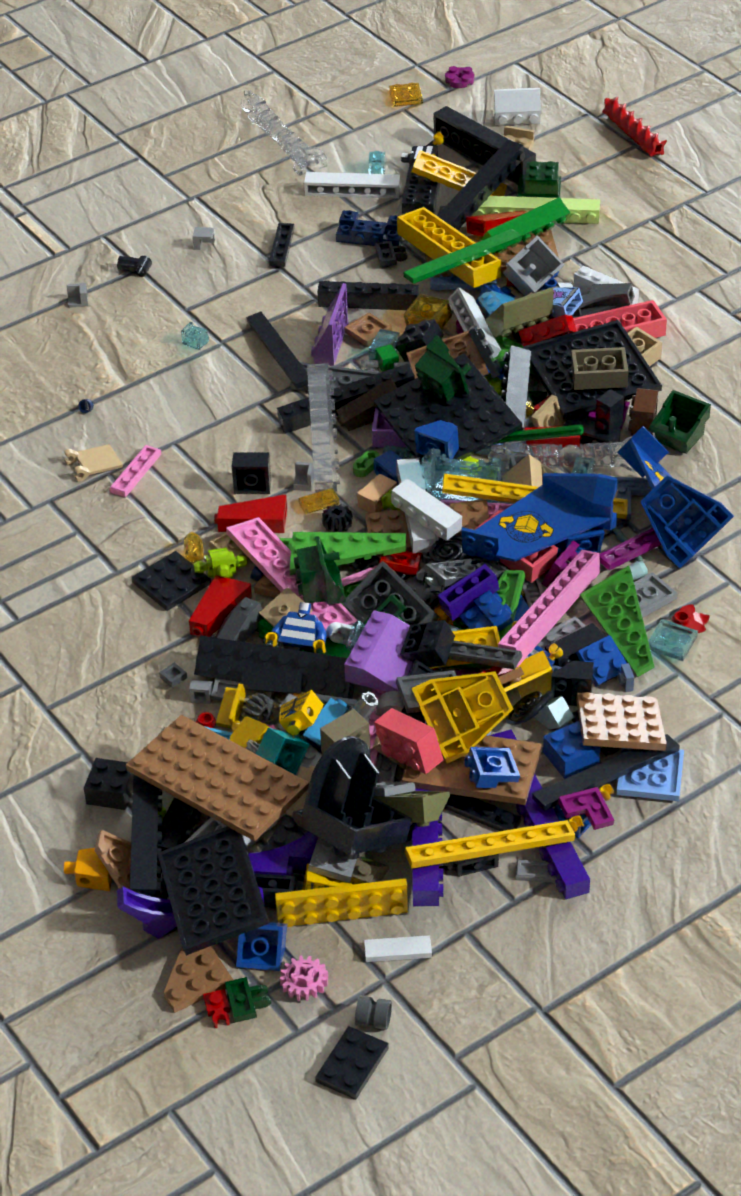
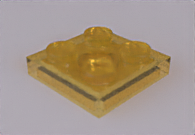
(405, 94)

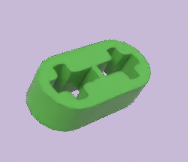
(365, 464)

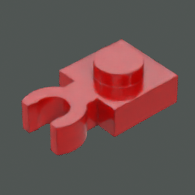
(217, 1006)

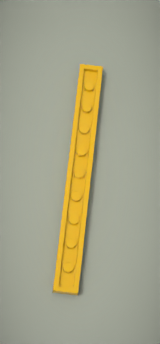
(503, 491)

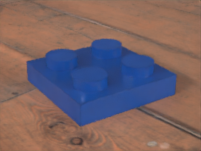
(606, 659)

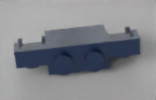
(366, 232)

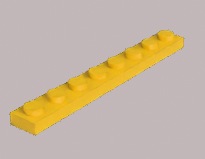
(489, 844)

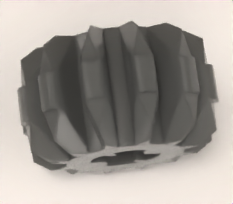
(258, 708)

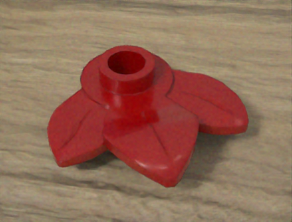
(691, 619)

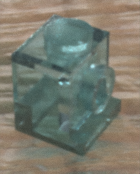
(194, 336)

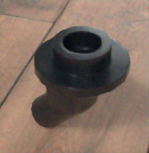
(374, 561)

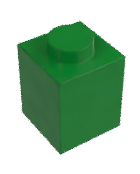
(386, 357)

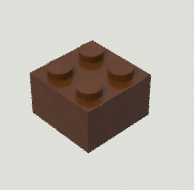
(643, 409)

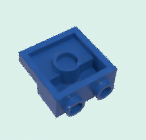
(487, 613)
(491, 766)

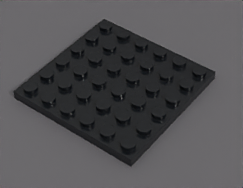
(553, 366)
(479, 415)

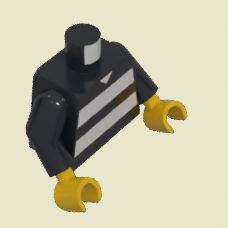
(430, 148)

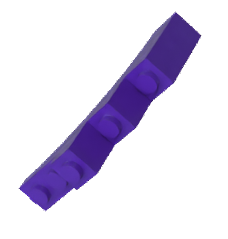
(285, 858)
(152, 911)

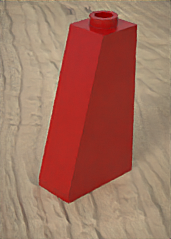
(481, 224)
(270, 510)
(216, 604)

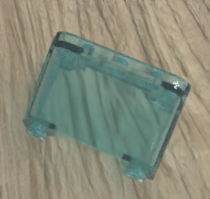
(435, 466)

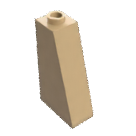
(525, 472)

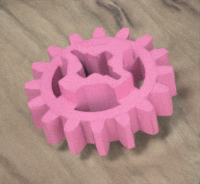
(304, 978)

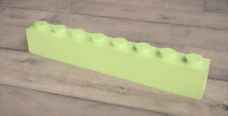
(580, 209)

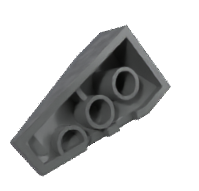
(241, 621)

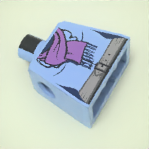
(566, 301)

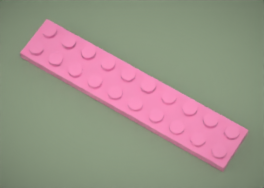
(274, 561)

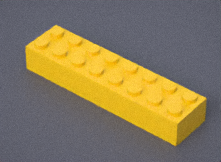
(439, 238)

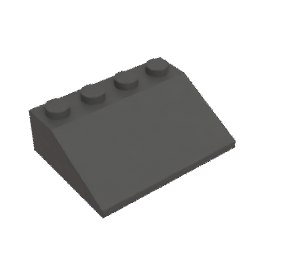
(378, 587)

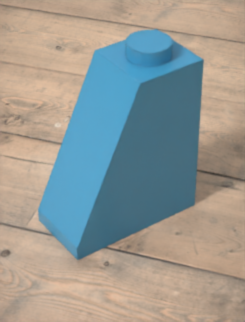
(330, 712)

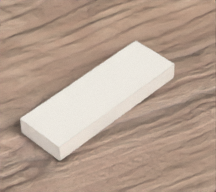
(398, 948)

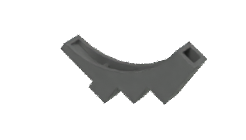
(604, 297)

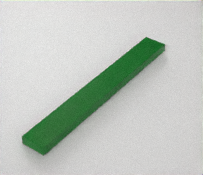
(462, 256)

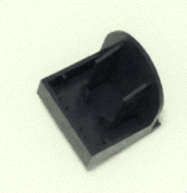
(342, 803)

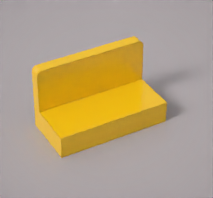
(231, 706)

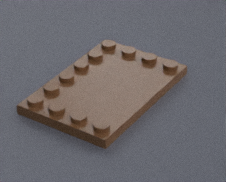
(455, 776)

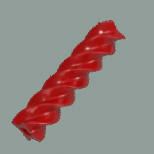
(633, 127)

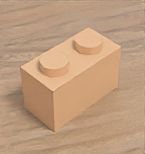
(370, 496)

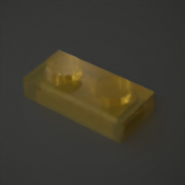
(318, 501)

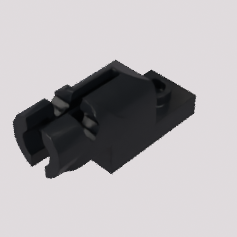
(472, 865)

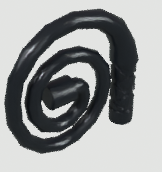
(448, 549)
(531, 709)

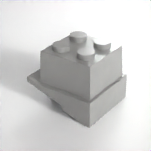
(532, 266)

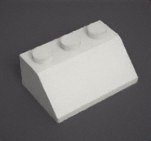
(517, 106)

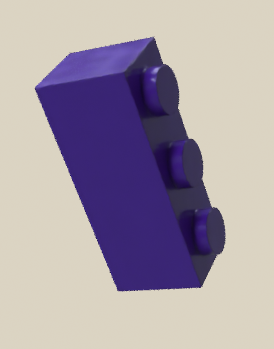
(460, 596)

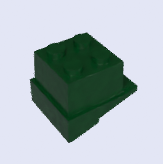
(540, 180)
(440, 371)
(680, 421)
(318, 575)

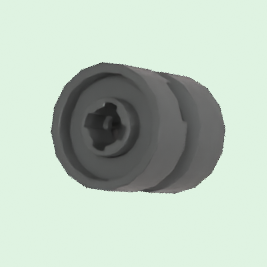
(373, 1012)

